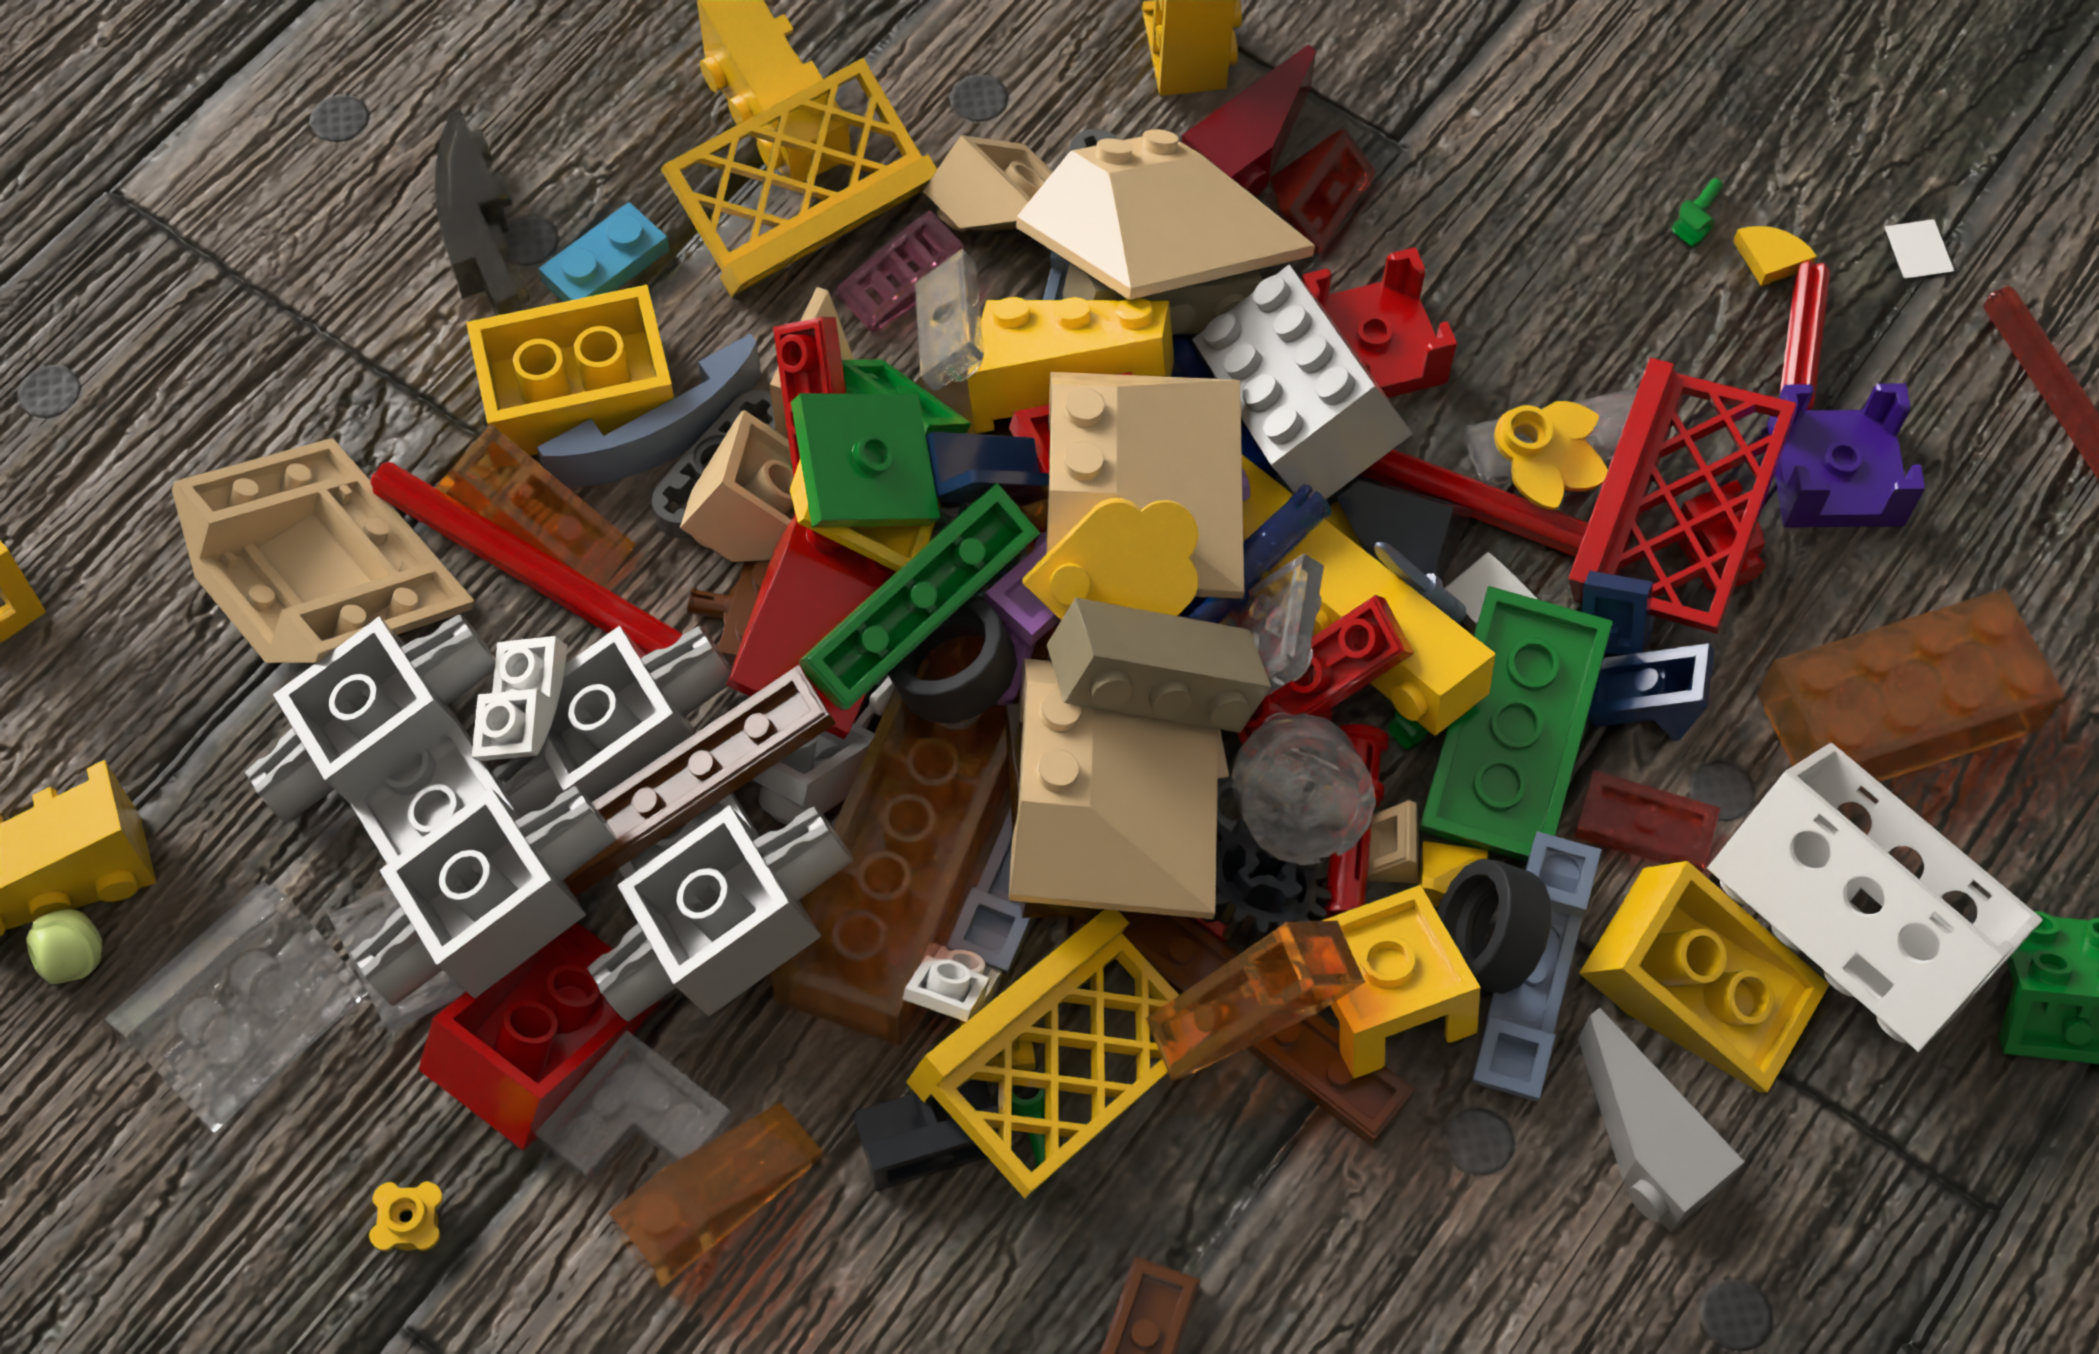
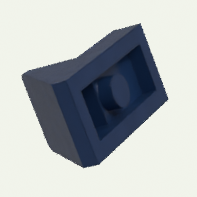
(1655, 686)

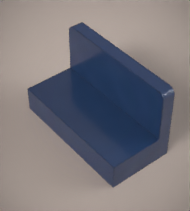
(972, 463)

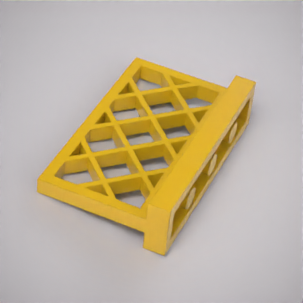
(823, 222)
(1013, 1018)

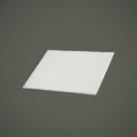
(1919, 249)

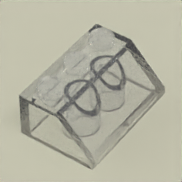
(237, 1005)

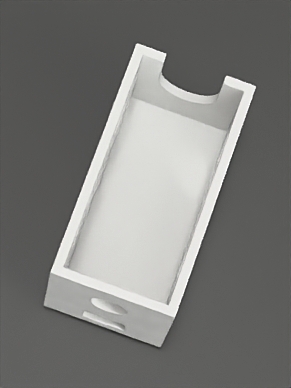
(1806, 863)

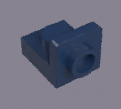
(1626, 604)

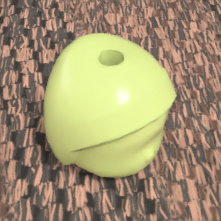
(64, 946)

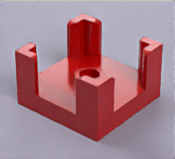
(1390, 325)

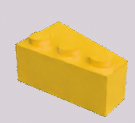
(758, 69)

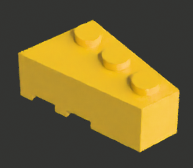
(1192, 43)
(1069, 336)
(72, 850)

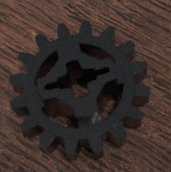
(1260, 891)

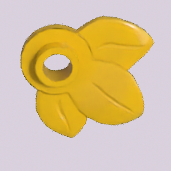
(1558, 454)

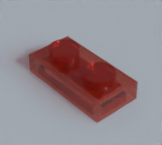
(1646, 821)

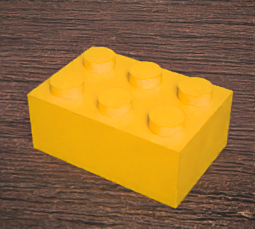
(570, 365)

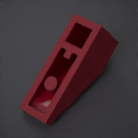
(1253, 127)

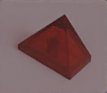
(1323, 187)

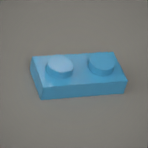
(605, 256)

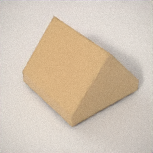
(1395, 845)

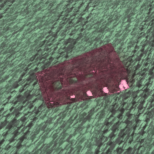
(910, 244)

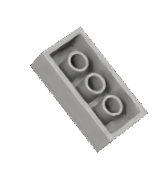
(1301, 386)

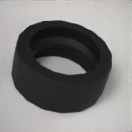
(971, 689)
(1520, 926)

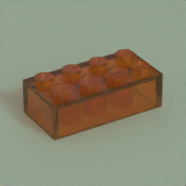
(1915, 689)

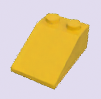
(1705, 974)

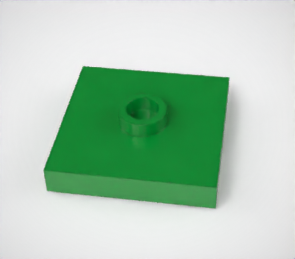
(865, 460)

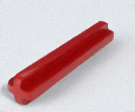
(1806, 326)

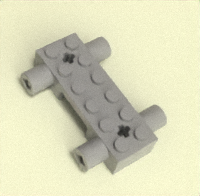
(464, 864)
(712, 895)

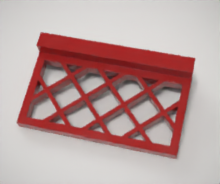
(1635, 467)

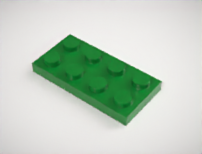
(1516, 749)

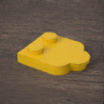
(1122, 559)

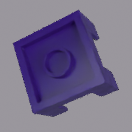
(1846, 463)

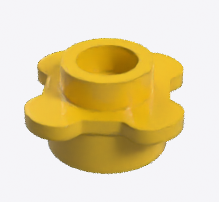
(420, 1231)

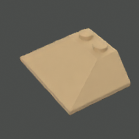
(1155, 217)
(1147, 445)
(309, 553)
(1112, 807)

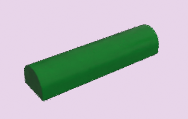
(918, 598)

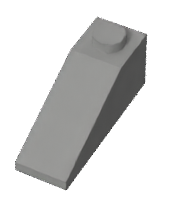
(1658, 1138)

